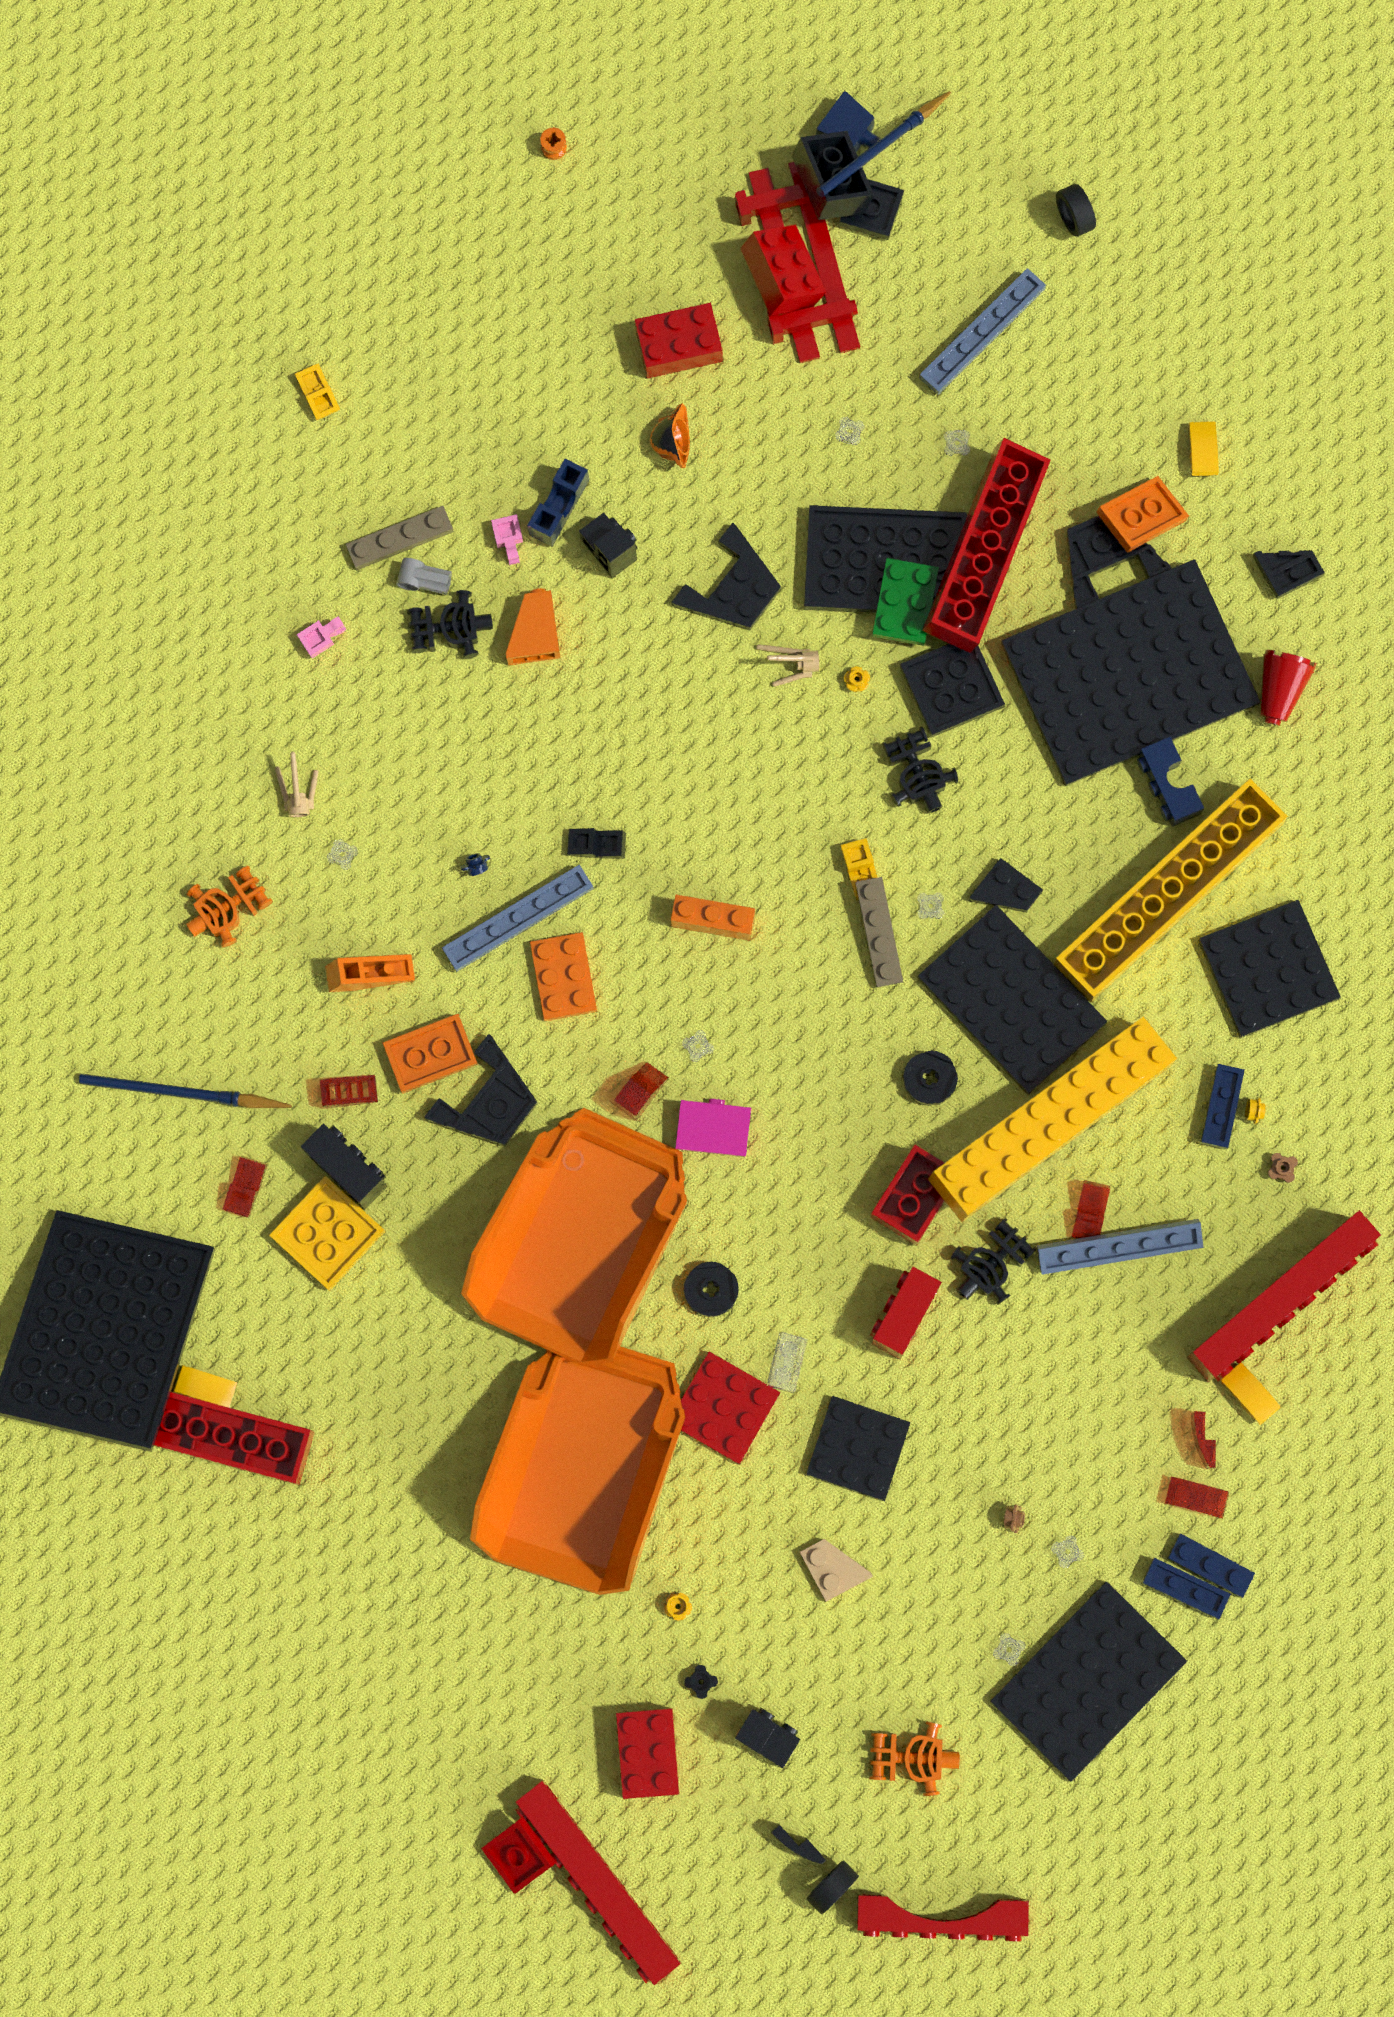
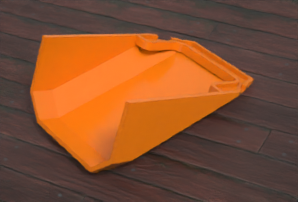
(578, 1246)
(581, 1469)

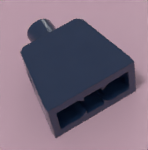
(850, 117)

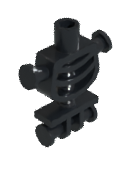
(475, 623)
(926, 789)
(974, 1281)

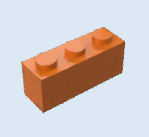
(713, 917)

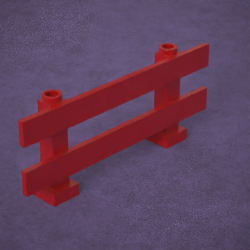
(838, 307)

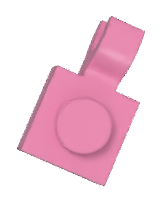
(507, 535)
(318, 637)

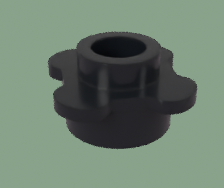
(709, 1681)

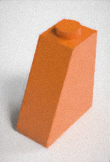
(535, 630)

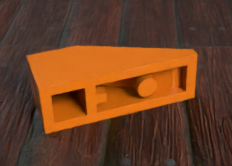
(369, 972)

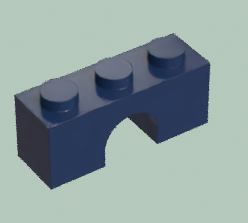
(553, 514)
(1176, 803)

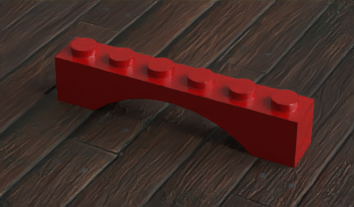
(1001, 1918)

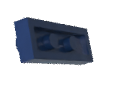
(1222, 1106)
(1211, 1565)
(1186, 1588)

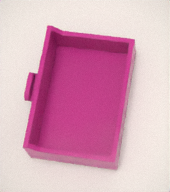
(713, 1127)

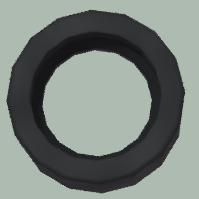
(1075, 210)
(832, 1887)

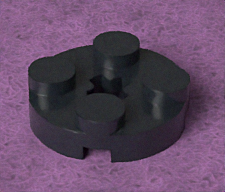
(944, 1071)
(699, 1279)

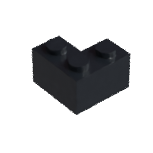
(609, 544)
(767, 1737)

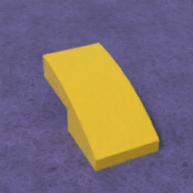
(317, 391)
(1203, 448)
(858, 862)
(205, 1386)
(1250, 1393)

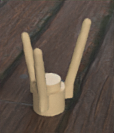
(805, 660)
(298, 804)

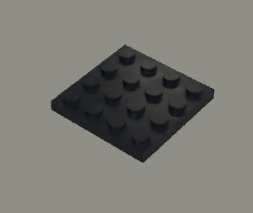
(1269, 968)

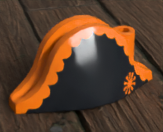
(671, 436)

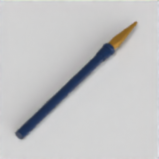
(913, 120)
(222, 1097)

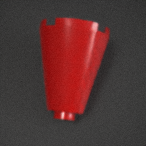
(1283, 684)

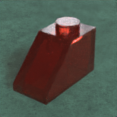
(640, 1091)

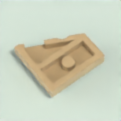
(833, 1569)

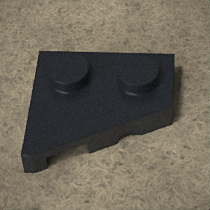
(1288, 570)
(1007, 888)

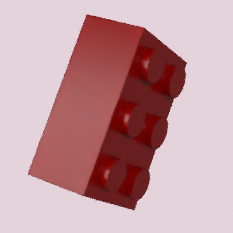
(783, 269)
(679, 340)
(910, 1198)
(904, 1312)
(647, 1753)

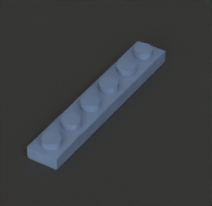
(982, 331)
(517, 918)
(1120, 1246)

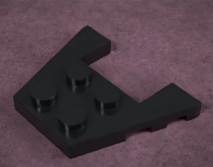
(1096, 549)
(743, 591)
(498, 1106)

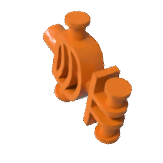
(204, 920)
(941, 1759)

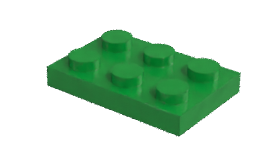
(905, 601)

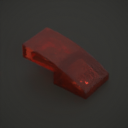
(245, 1186)
(1090, 1209)
(1205, 1448)
(1197, 1497)

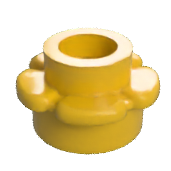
(856, 686)
(1254, 1110)
(678, 1614)

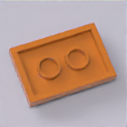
(1142, 514)
(563, 976)
(430, 1053)

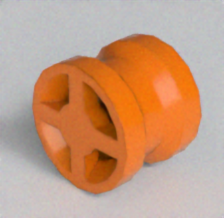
(555, 149)

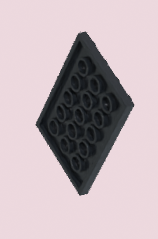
(851, 549)
(1012, 999)
(1088, 1681)

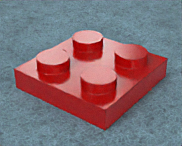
(518, 1855)

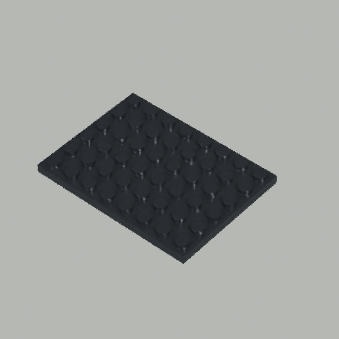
(1130, 672)
(103, 1330)

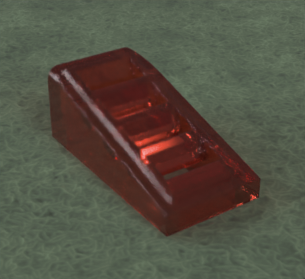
(327, 1102)

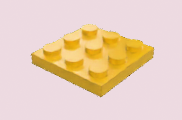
(327, 1233)

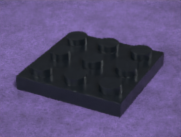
(951, 687)
(858, 1448)

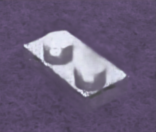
(787, 1362)

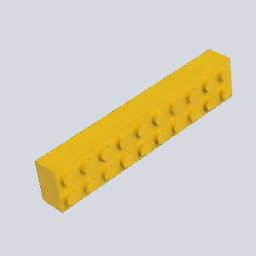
(1170, 890)
(1052, 1119)

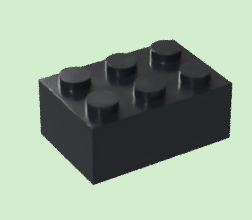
(820, 159)
(345, 1165)

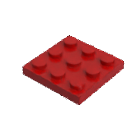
(726, 1407)

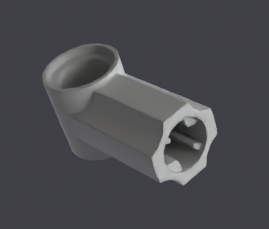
(416, 576)

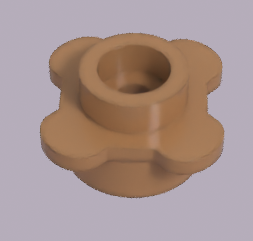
(1276, 1172)
(1014, 1518)

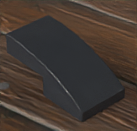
(596, 844)
(804, 1849)

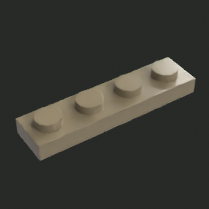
(399, 537)
(879, 932)

